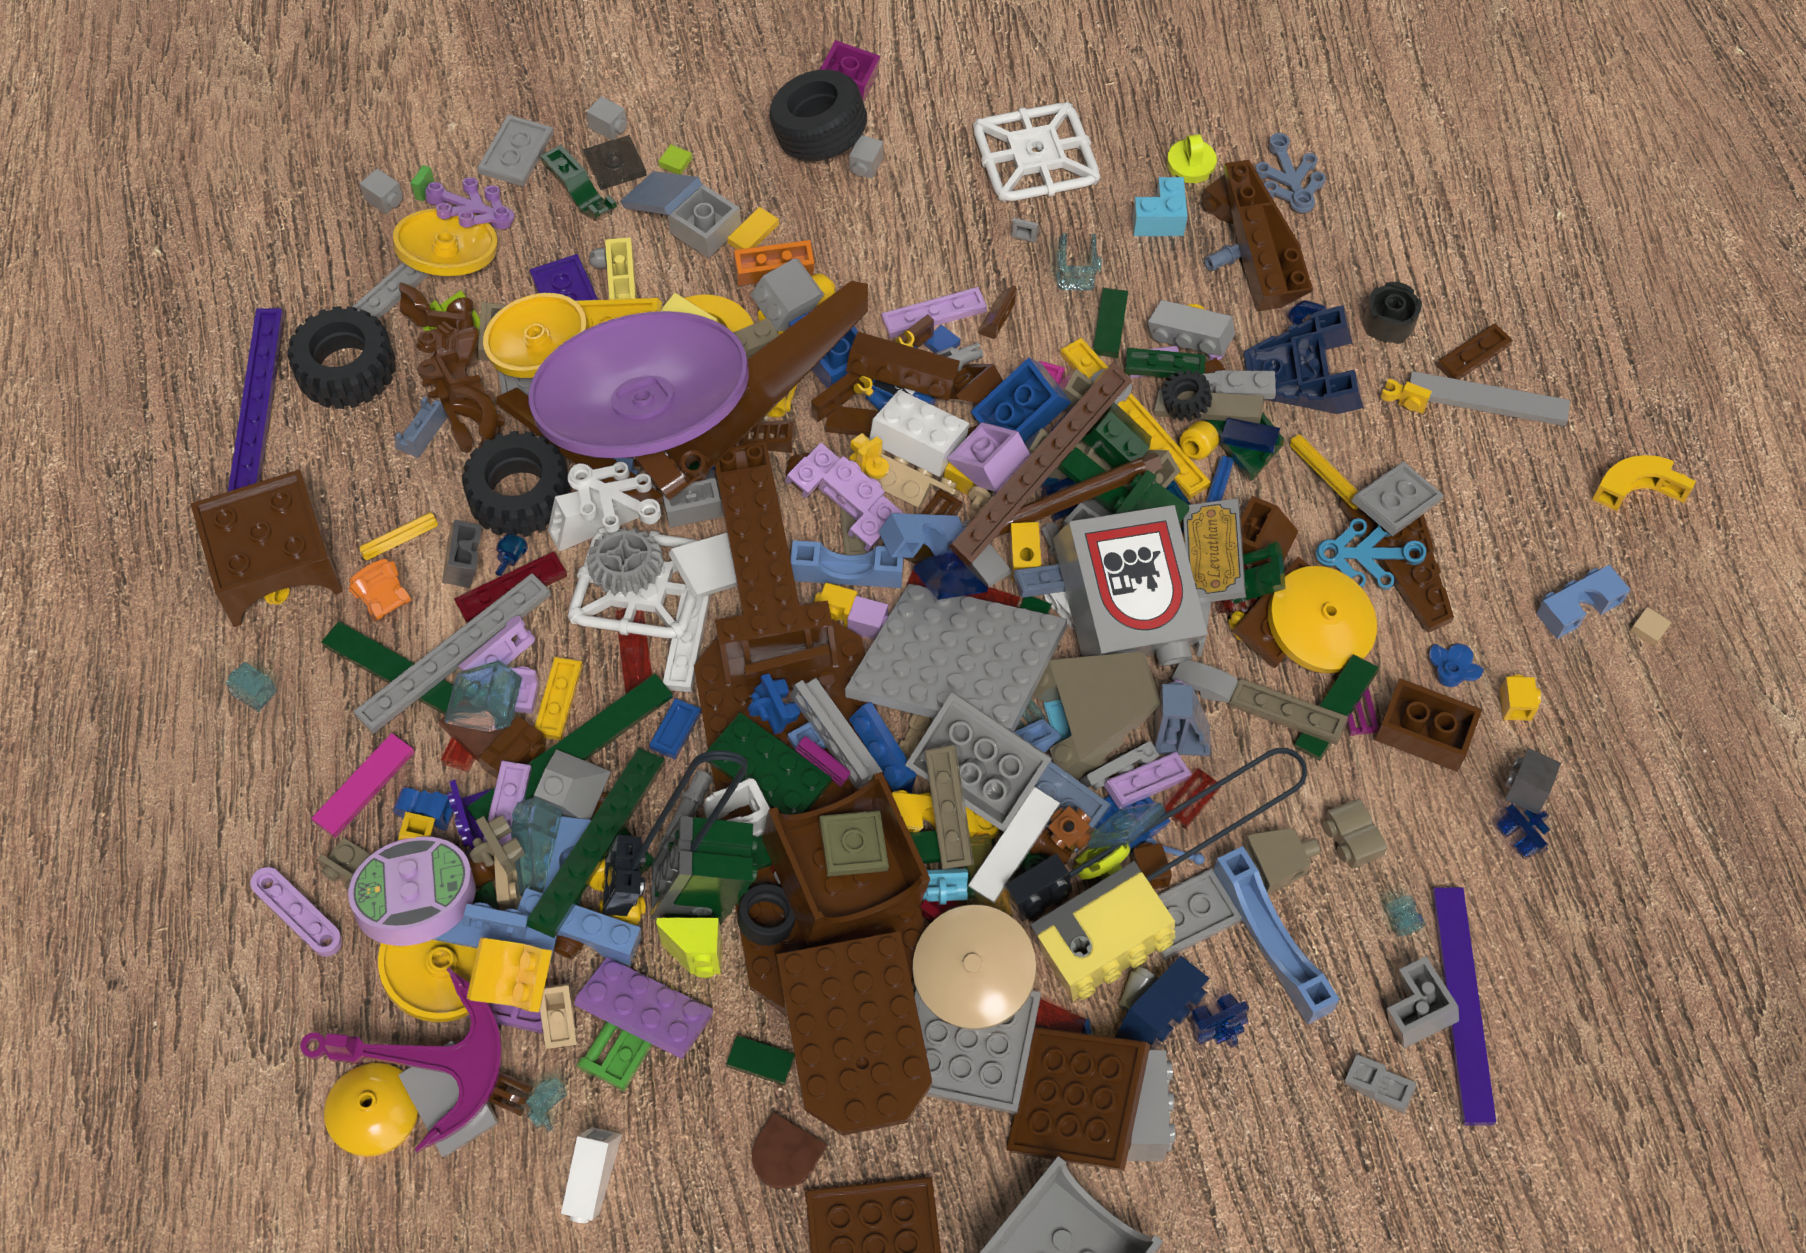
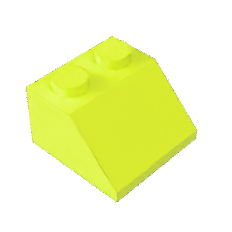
(693, 943)

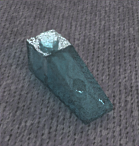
(536, 829)

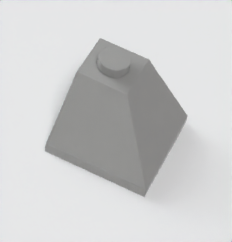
(572, 785)

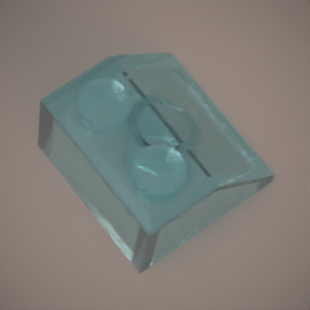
(484, 697)

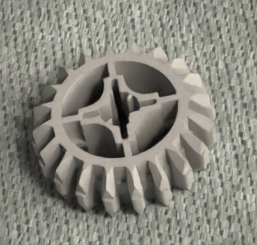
(639, 569)

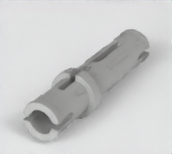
(691, 800)

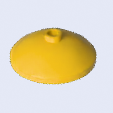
(373, 1128)

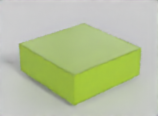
(675, 159)

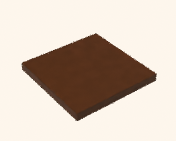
(1079, 1098)
(874, 1218)

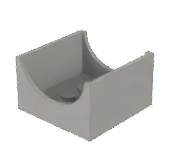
(1065, 1219)

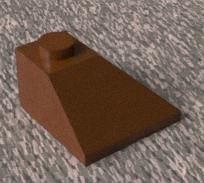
(974, 383)

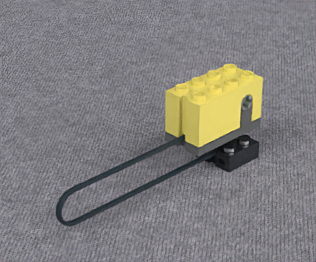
(1117, 918)

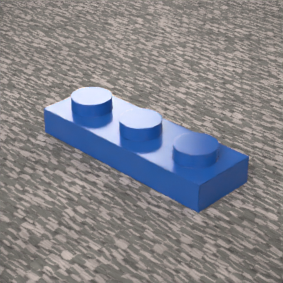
(882, 746)

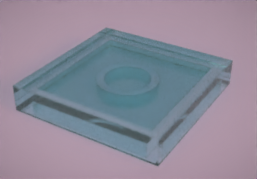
(1126, 825)

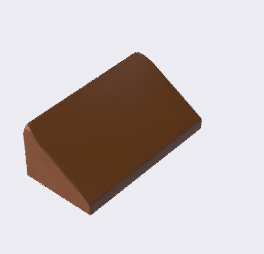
(998, 313)

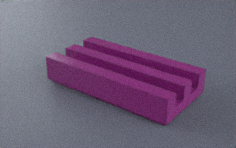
(1371, 716)
(822, 760)

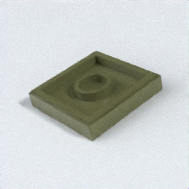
(853, 843)

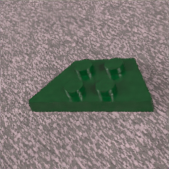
(1248, 460)

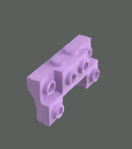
(848, 488)

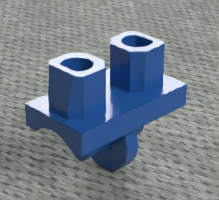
(769, 705)

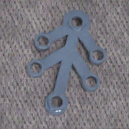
(1300, 199)

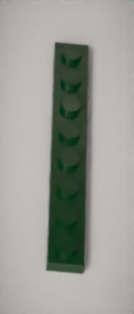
(595, 843)

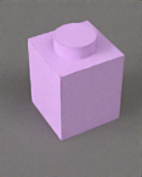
(867, 617)

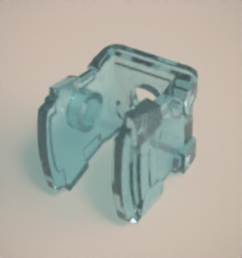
(1065, 274)

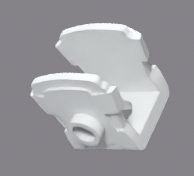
(745, 794)

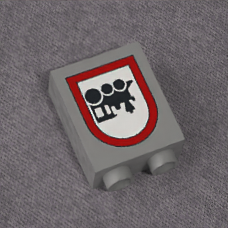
(1131, 585)

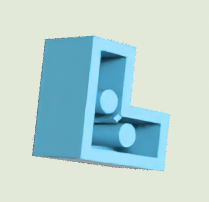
(1163, 213)

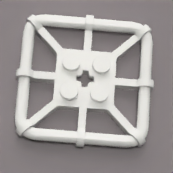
(1030, 162)
(645, 600)

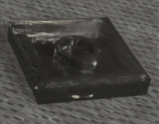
(614, 162)

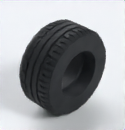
(818, 115)

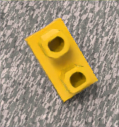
(868, 456)

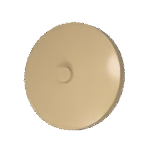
(974, 967)

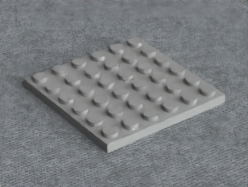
(961, 646)

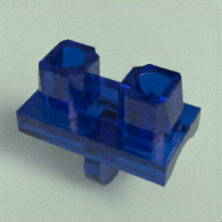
(1533, 841)
(1223, 1025)

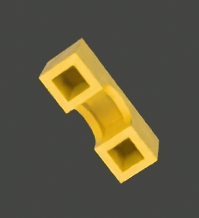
(919, 807)

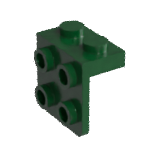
(1149, 495)

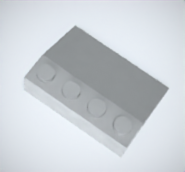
(993, 761)

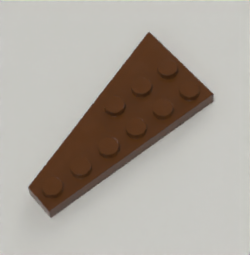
(1417, 583)

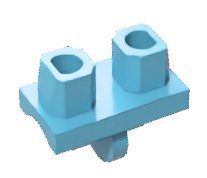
(946, 885)

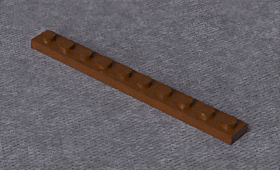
(1039, 464)

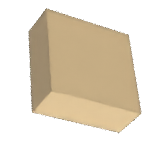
(1650, 626)

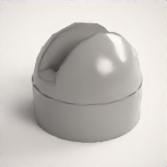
(598, 258)

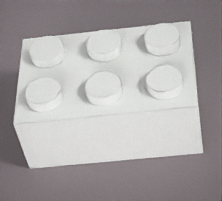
(918, 432)

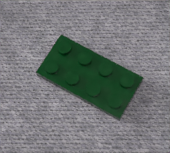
(780, 772)

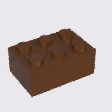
(1428, 724)

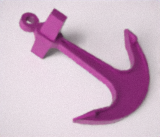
(472, 1062)

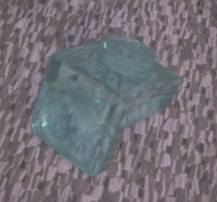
(544, 1098)

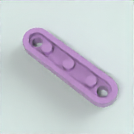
(296, 911)

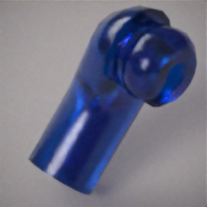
(1303, 309)

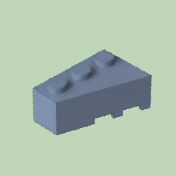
(1181, 722)

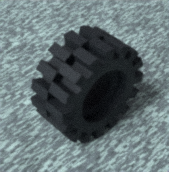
(1184, 383)

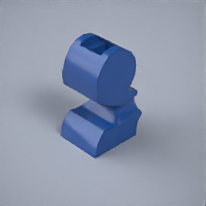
(426, 804)

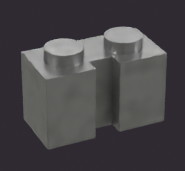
(461, 553)
(1531, 780)

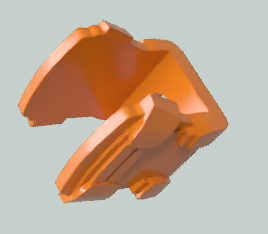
(379, 588)

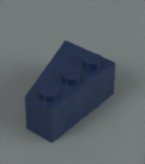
(1164, 1004)

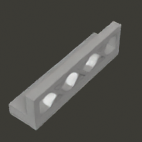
(835, 731)

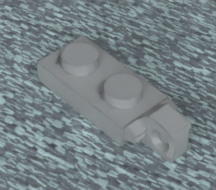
(1243, 382)
(1142, 755)

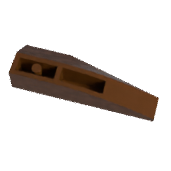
(1265, 241)

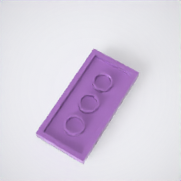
(644, 1007)

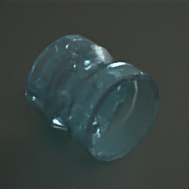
(1405, 915)

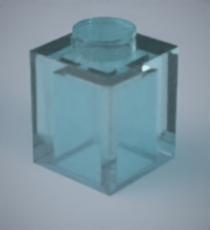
(250, 686)

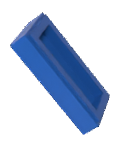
(675, 728)

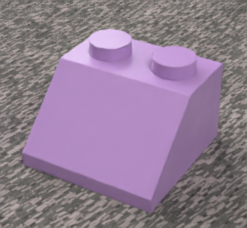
(989, 455)

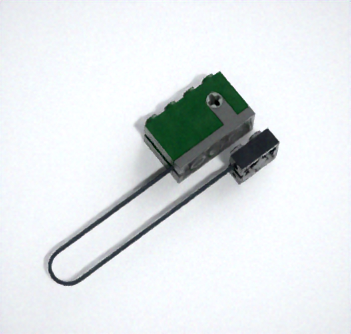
(699, 867)

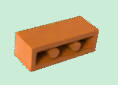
(755, 262)

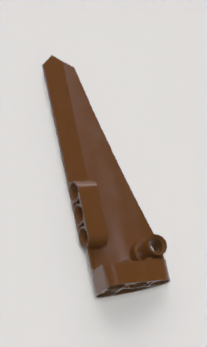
(771, 377)

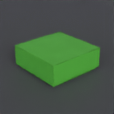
(421, 181)

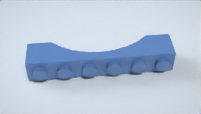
(1297, 974)

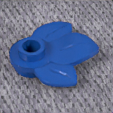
(1454, 664)

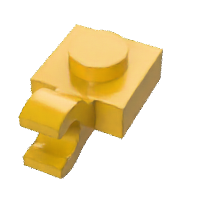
(1410, 396)

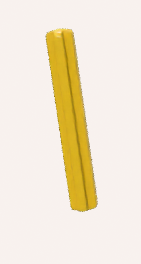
(1324, 469)

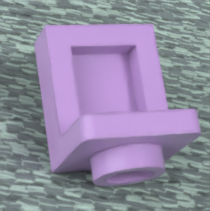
(528, 690)

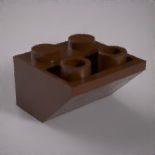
(1265, 524)

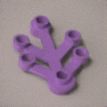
(498, 215)

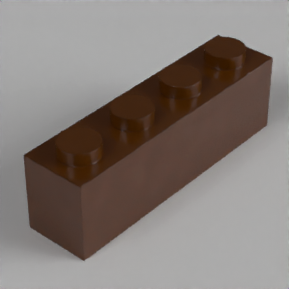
(902, 365)

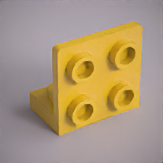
(509, 974)

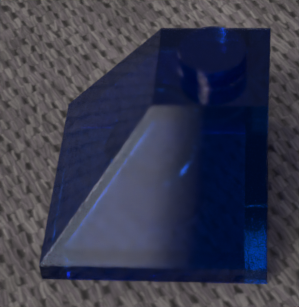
(949, 576)

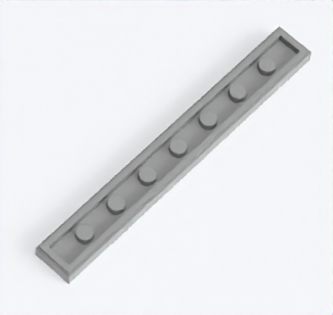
(450, 654)

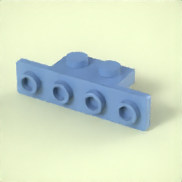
(486, 922)

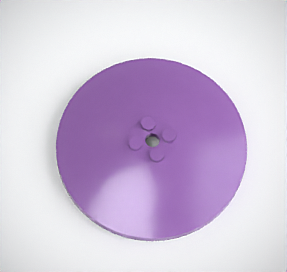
(595, 383)

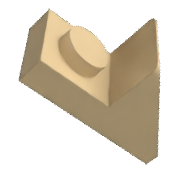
(558, 1016)

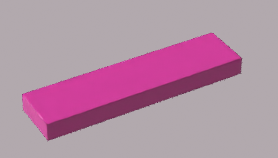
(363, 785)

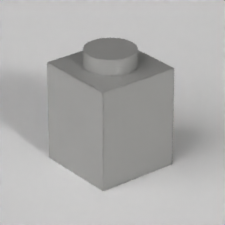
(607, 118)
(866, 156)
(381, 191)

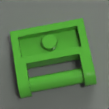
(620, 1062)

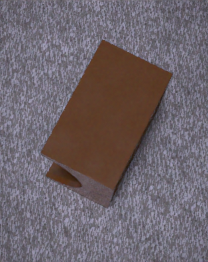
(263, 542)
(844, 902)

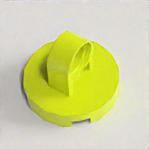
(1192, 159)
(1104, 867)

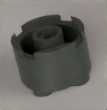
(1392, 312)

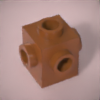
(1081, 833)

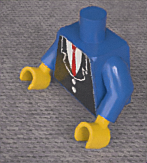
(880, 393)

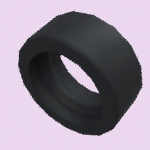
(759, 934)

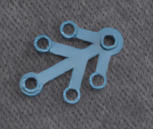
(1365, 553)

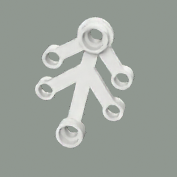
(612, 492)

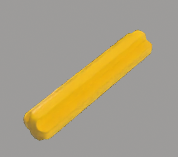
(398, 536)

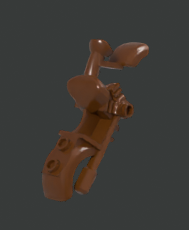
(455, 349)

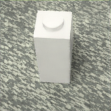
(590, 1174)

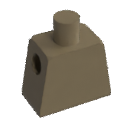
(1280, 857)

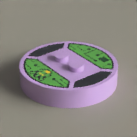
(411, 891)

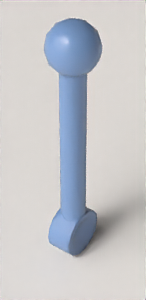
(1197, 858)

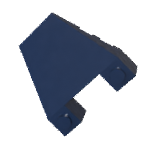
(1303, 364)

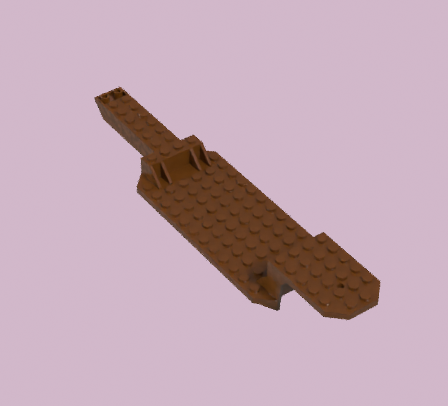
(852, 994)

